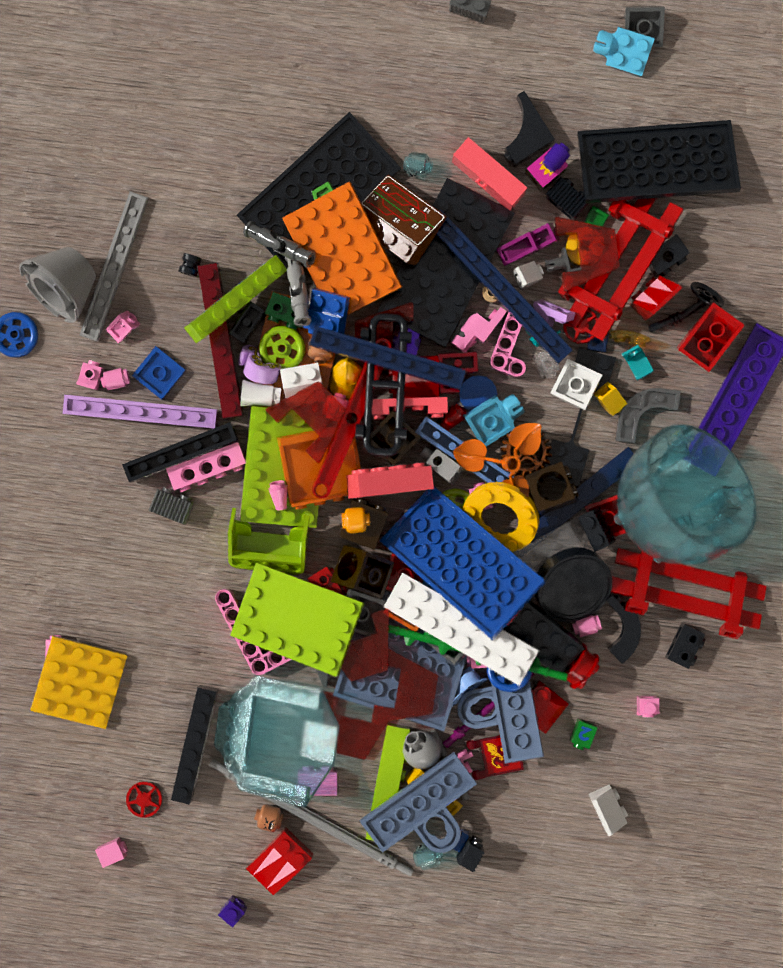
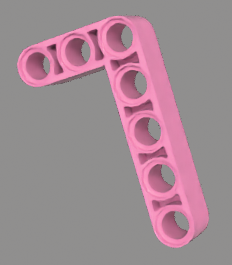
(251, 658)

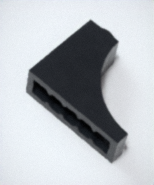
(533, 134)

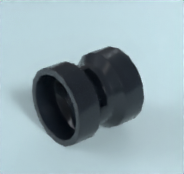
(190, 264)

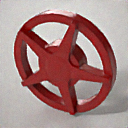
(581, 329)
(143, 799)

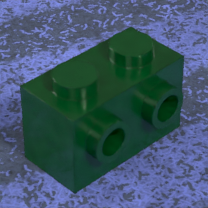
(281, 310)

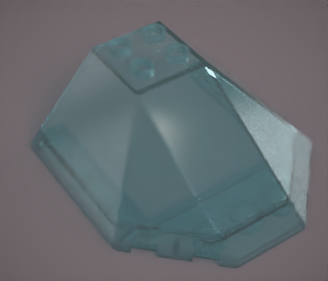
(278, 739)

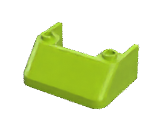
(276, 551)

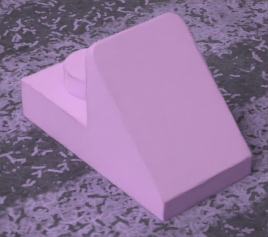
(552, 312)

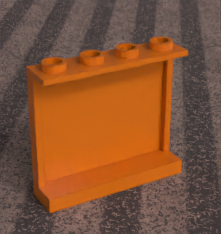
(301, 470)

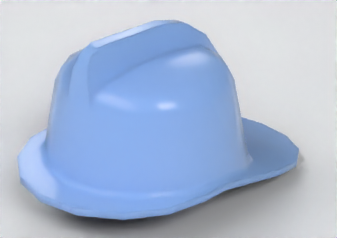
(469, 681)

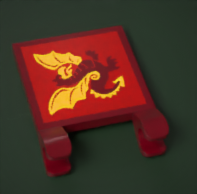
(492, 757)

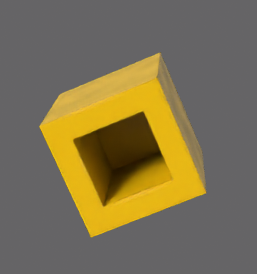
(610, 399)

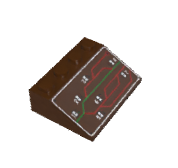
(402, 219)

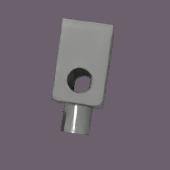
(447, 469)

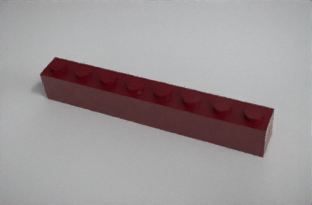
(221, 345)

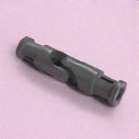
(270, 239)

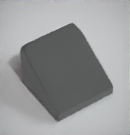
(324, 678)

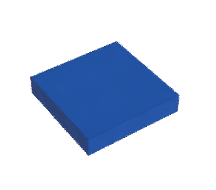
(159, 373)

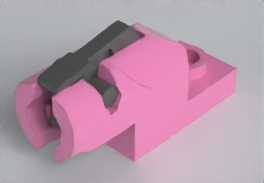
(475, 328)

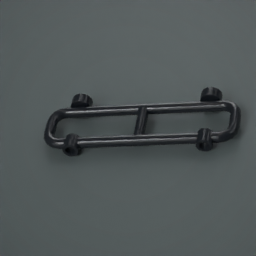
(363, 431)

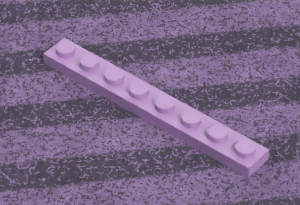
(140, 411)

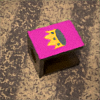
(541, 175)

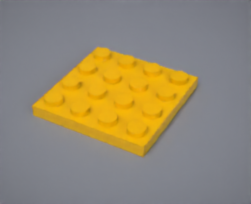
(78, 682)

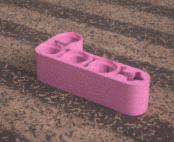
(505, 354)

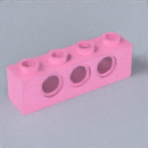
(177, 472)

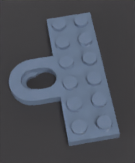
(513, 714)
(418, 803)

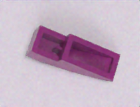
(528, 244)

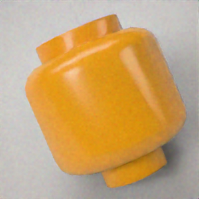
(355, 520)

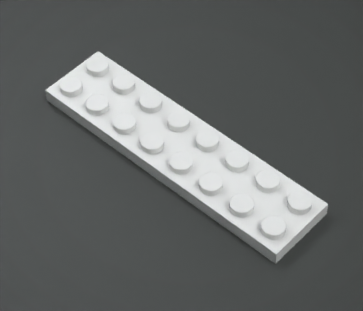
(439, 618)

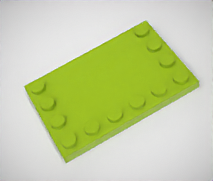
(265, 466)
(297, 619)

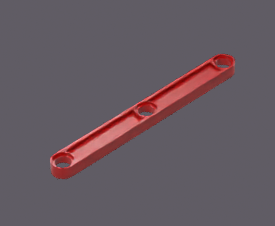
(345, 432)

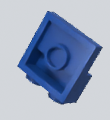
(328, 311)

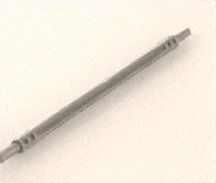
(330, 828)

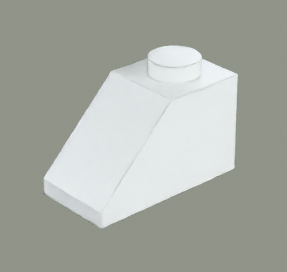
(528, 274)

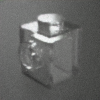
(546, 365)

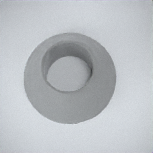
(60, 281)

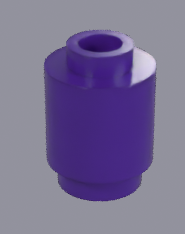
(556, 157)

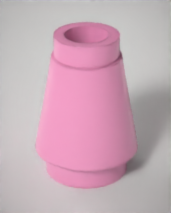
(278, 492)

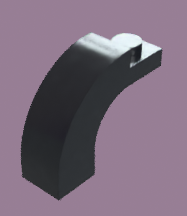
(630, 633)

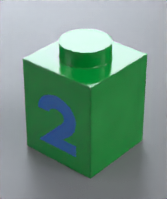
(583, 734)

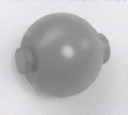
(421, 749)

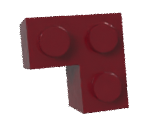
(464, 361)

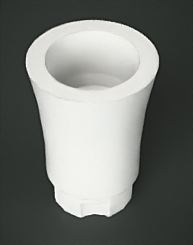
(259, 394)

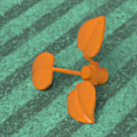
(525, 439)

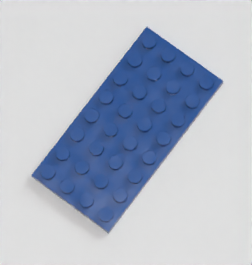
(462, 562)

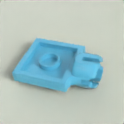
(624, 49)
(494, 418)

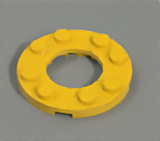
(511, 496)

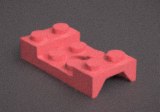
(436, 406)

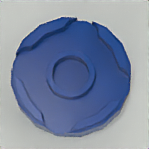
(476, 391)

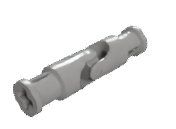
(299, 303)

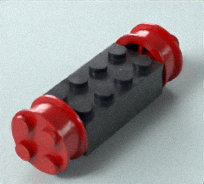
(555, 644)

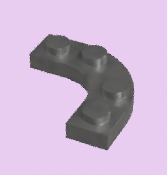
(638, 404)

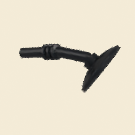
(704, 298)

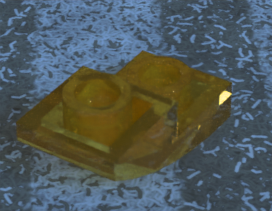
(633, 337)

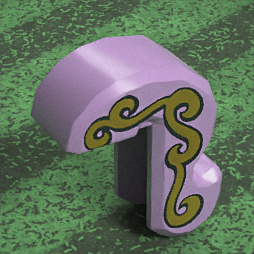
(254, 367)

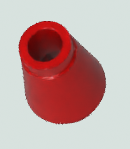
(453, 417)

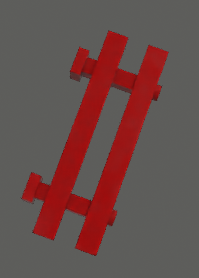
(635, 217)
(641, 592)

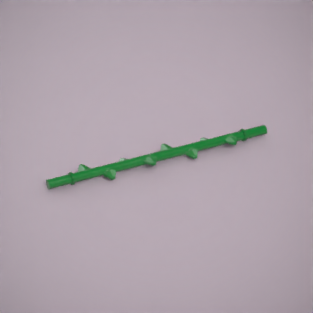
(411, 636)

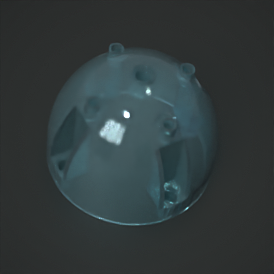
(685, 497)

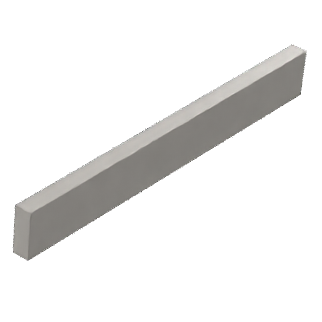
(114, 266)

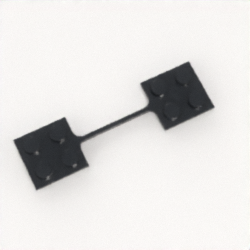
(569, 453)

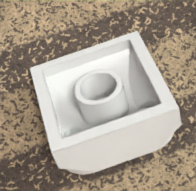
(576, 384)

